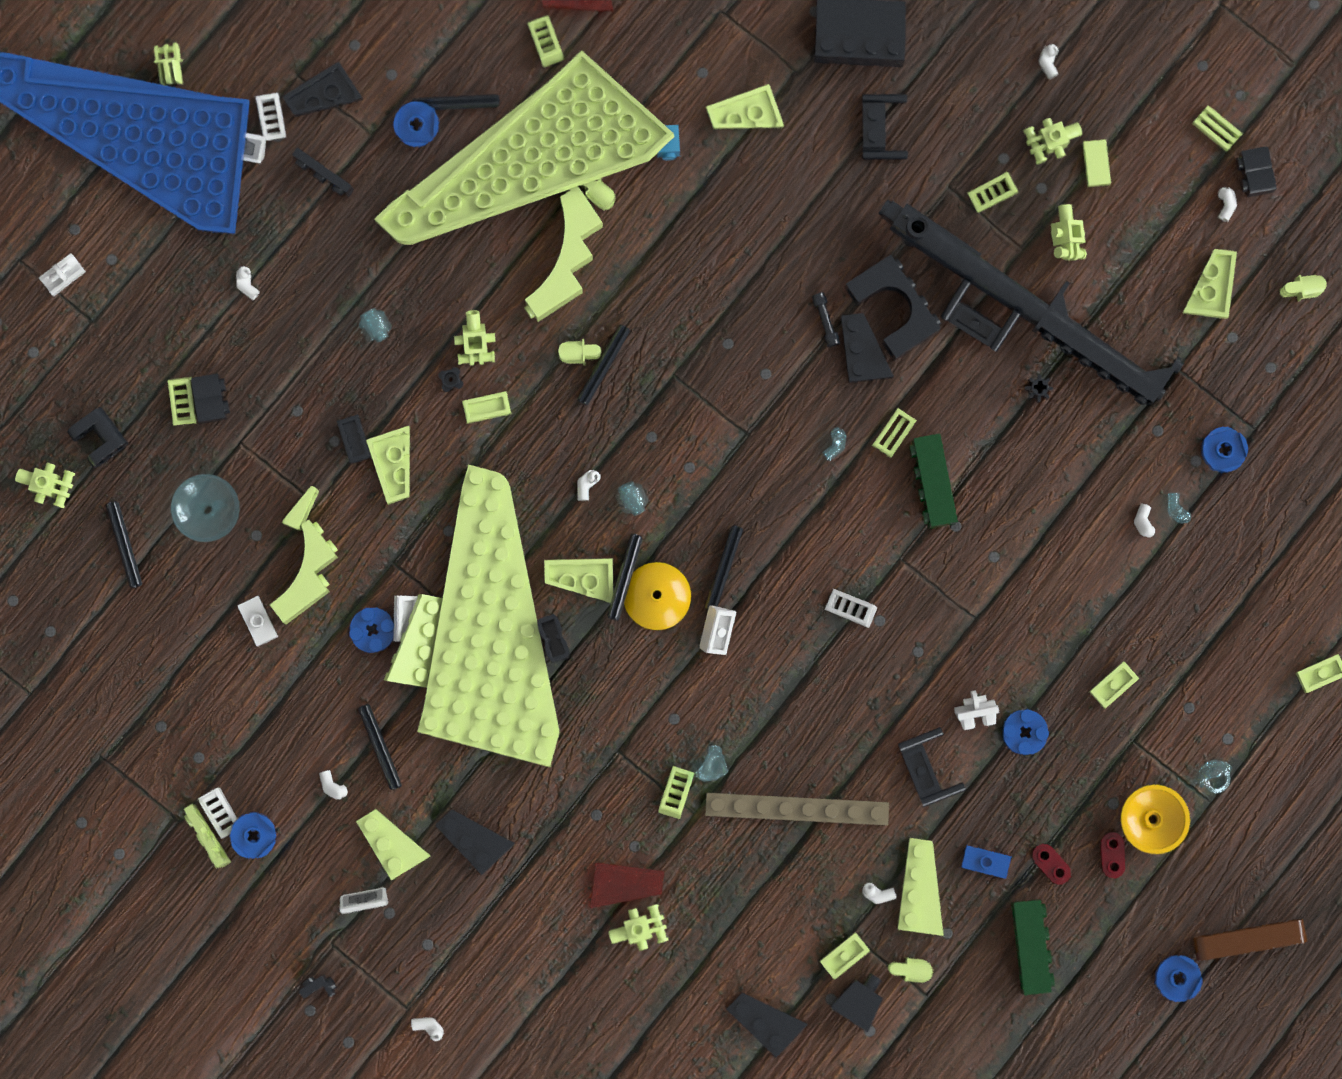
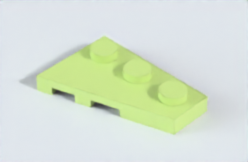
(746, 110)
(1214, 287)
(392, 462)
(582, 576)
(206, 836)
(390, 844)

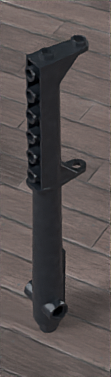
(1047, 319)

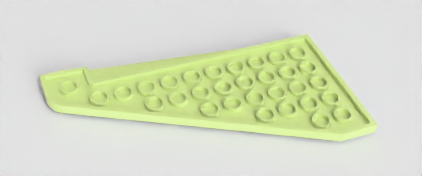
(553, 141)
(488, 655)

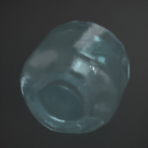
(375, 325)
(632, 498)

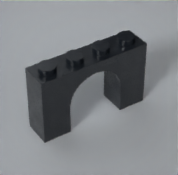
(888, 276)

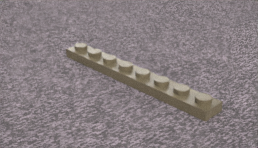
(797, 809)

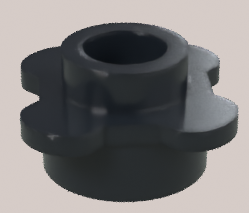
(456, 383)

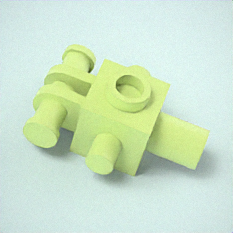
(1052, 137)
(1068, 235)
(474, 340)
(46, 483)
(638, 929)

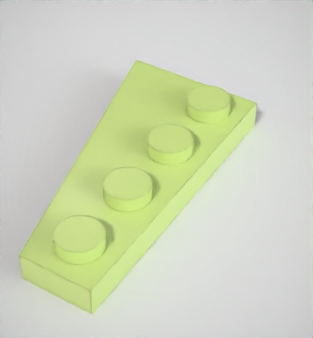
(920, 894)

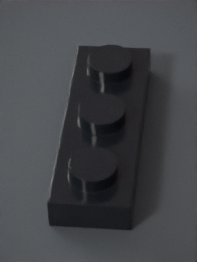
(321, 173)

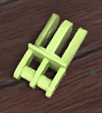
(168, 68)
(599, 194)
(1304, 287)
(577, 352)
(913, 970)

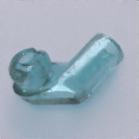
(838, 444)
(1176, 511)

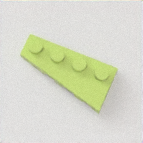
(414, 656)

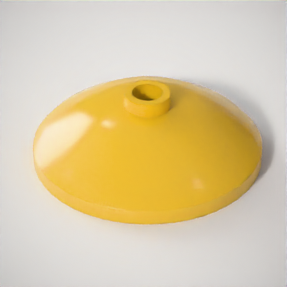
(661, 612)
(1171, 819)

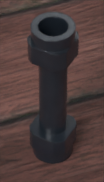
(819, 301)

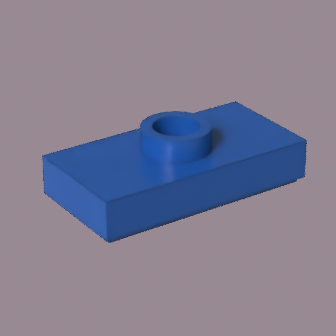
(986, 861)

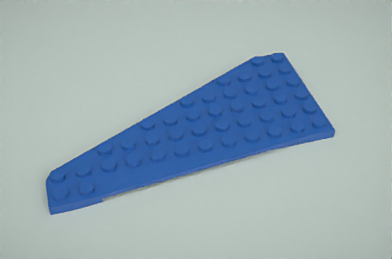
(155, 137)

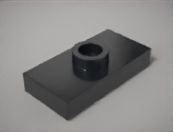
(354, 439)

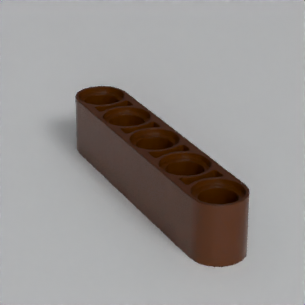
(1249, 939)

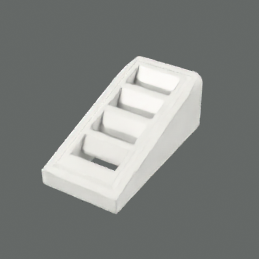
(267, 98)
(848, 615)
(212, 816)

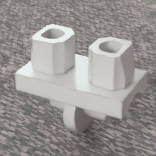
(62, 274)
(976, 707)

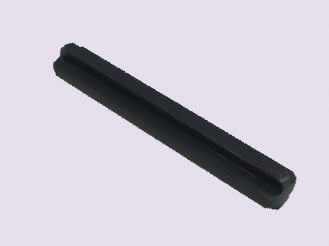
(461, 102)
(603, 364)
(124, 544)
(724, 566)
(624, 577)
(379, 747)

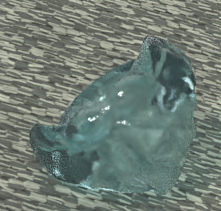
(714, 765)
(1211, 770)

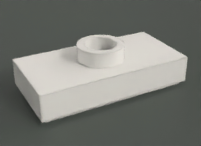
(402, 610)
(257, 621)

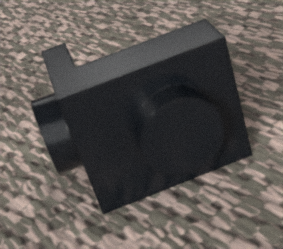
(312, 985)

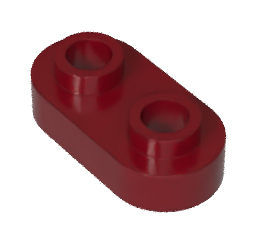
(1111, 855)
(1051, 864)

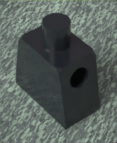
(859, 1002)

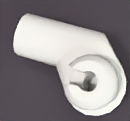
(1046, 60)
(1230, 203)
(243, 282)
(585, 482)
(1142, 523)
(330, 788)
(876, 895)
(430, 1025)

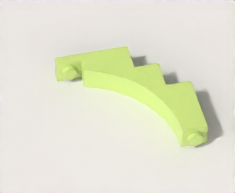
(561, 284)

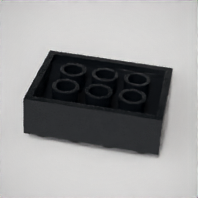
(860, 32)

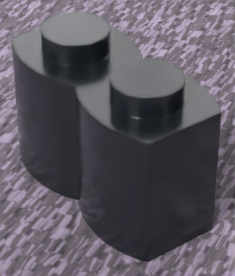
(1256, 171)
(209, 398)
(555, 644)

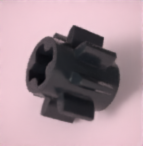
(1034, 393)

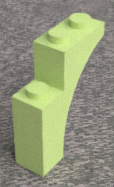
(307, 586)

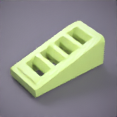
(550, 54)
(989, 185)
(172, 392)
(301, 510)
(670, 811)

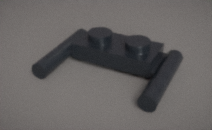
(874, 126)
(976, 323)
(922, 771)

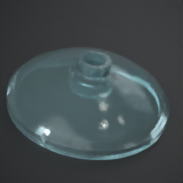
(191, 500)

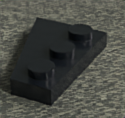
(322, 92)
(862, 351)
(474, 841)
(767, 1024)

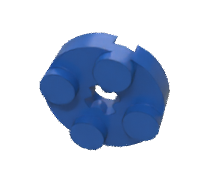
(426, 115)
(1230, 438)
(359, 631)
(1011, 732)
(253, 848)
(1182, 991)

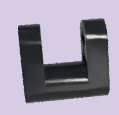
(105, 429)

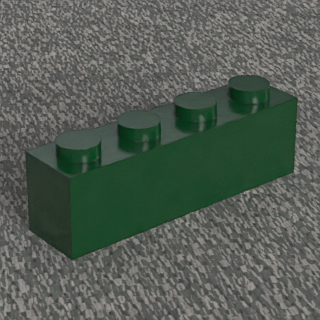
(934, 481)
(1031, 947)

